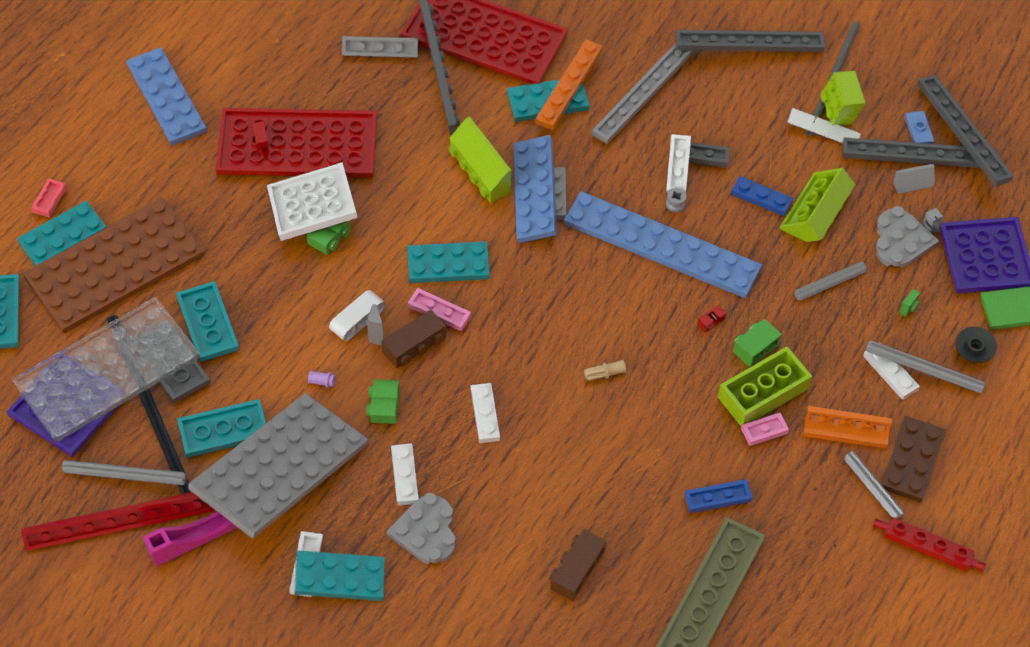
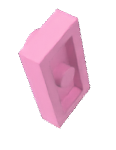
(764, 429)

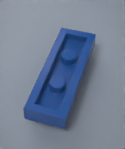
(761, 196)
(717, 496)

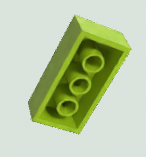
(764, 386)

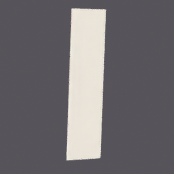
(821, 126)

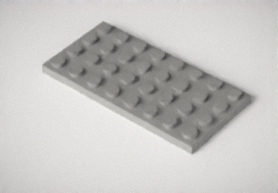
(278, 465)

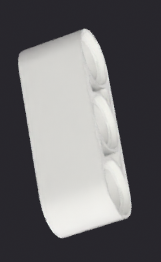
(355, 315)

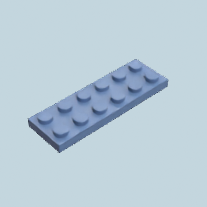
(166, 96)
(535, 189)

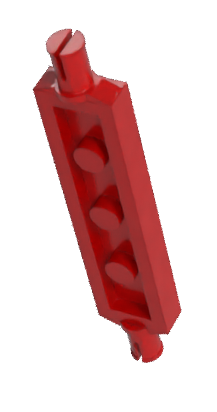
(929, 544)

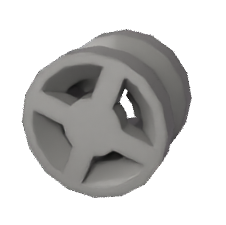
(674, 204)

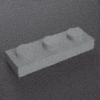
(560, 192)

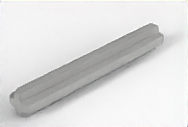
(830, 281)
(874, 485)

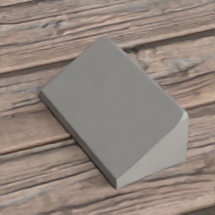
(914, 178)
(375, 326)

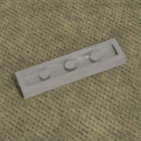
(379, 46)

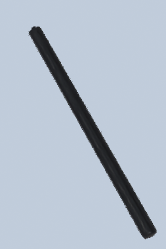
(160, 431)

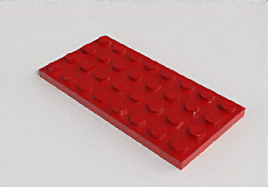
(491, 37)
(297, 141)

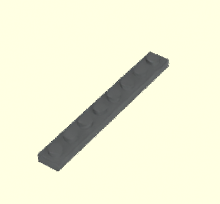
(749, 40)
(441, 72)
(965, 130)
(908, 152)

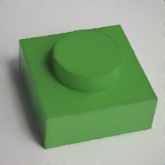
(910, 304)

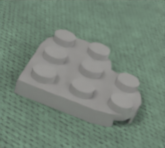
(902, 238)
(425, 529)

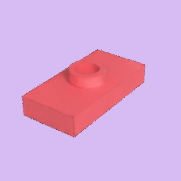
(49, 197)

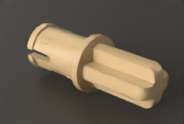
(605, 370)

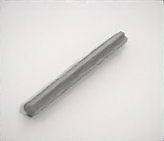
(925, 366)
(124, 472)

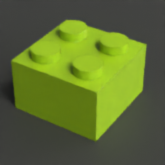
(843, 98)

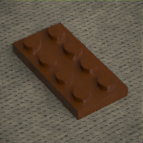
(913, 458)

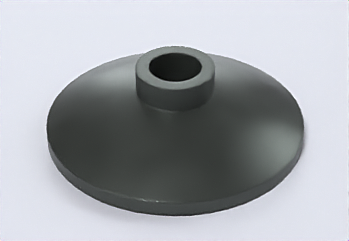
(978, 338)

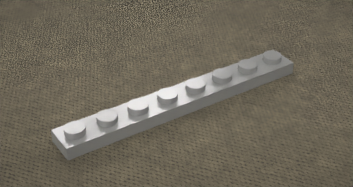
(640, 94)

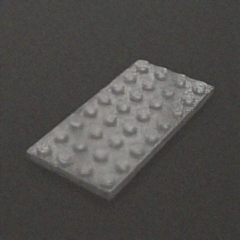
(105, 369)

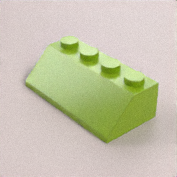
(480, 161)
(818, 204)

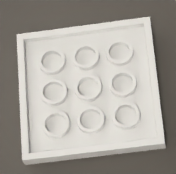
(311, 201)

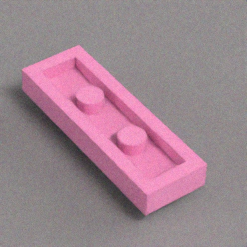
(447, 312)

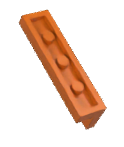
(846, 428)

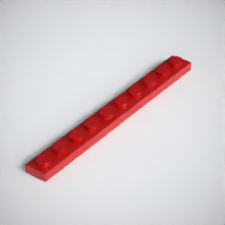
(113, 520)

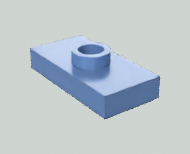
(919, 127)

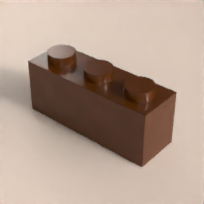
(414, 339)
(577, 564)

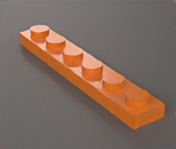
(568, 84)

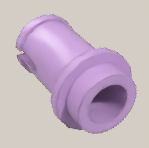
(320, 378)

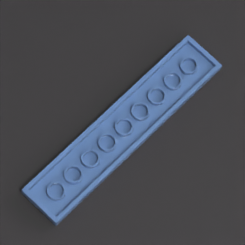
(663, 244)

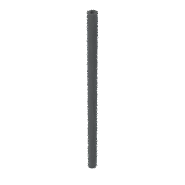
(837, 67)

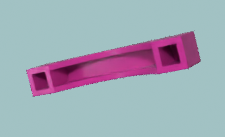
(174, 541)

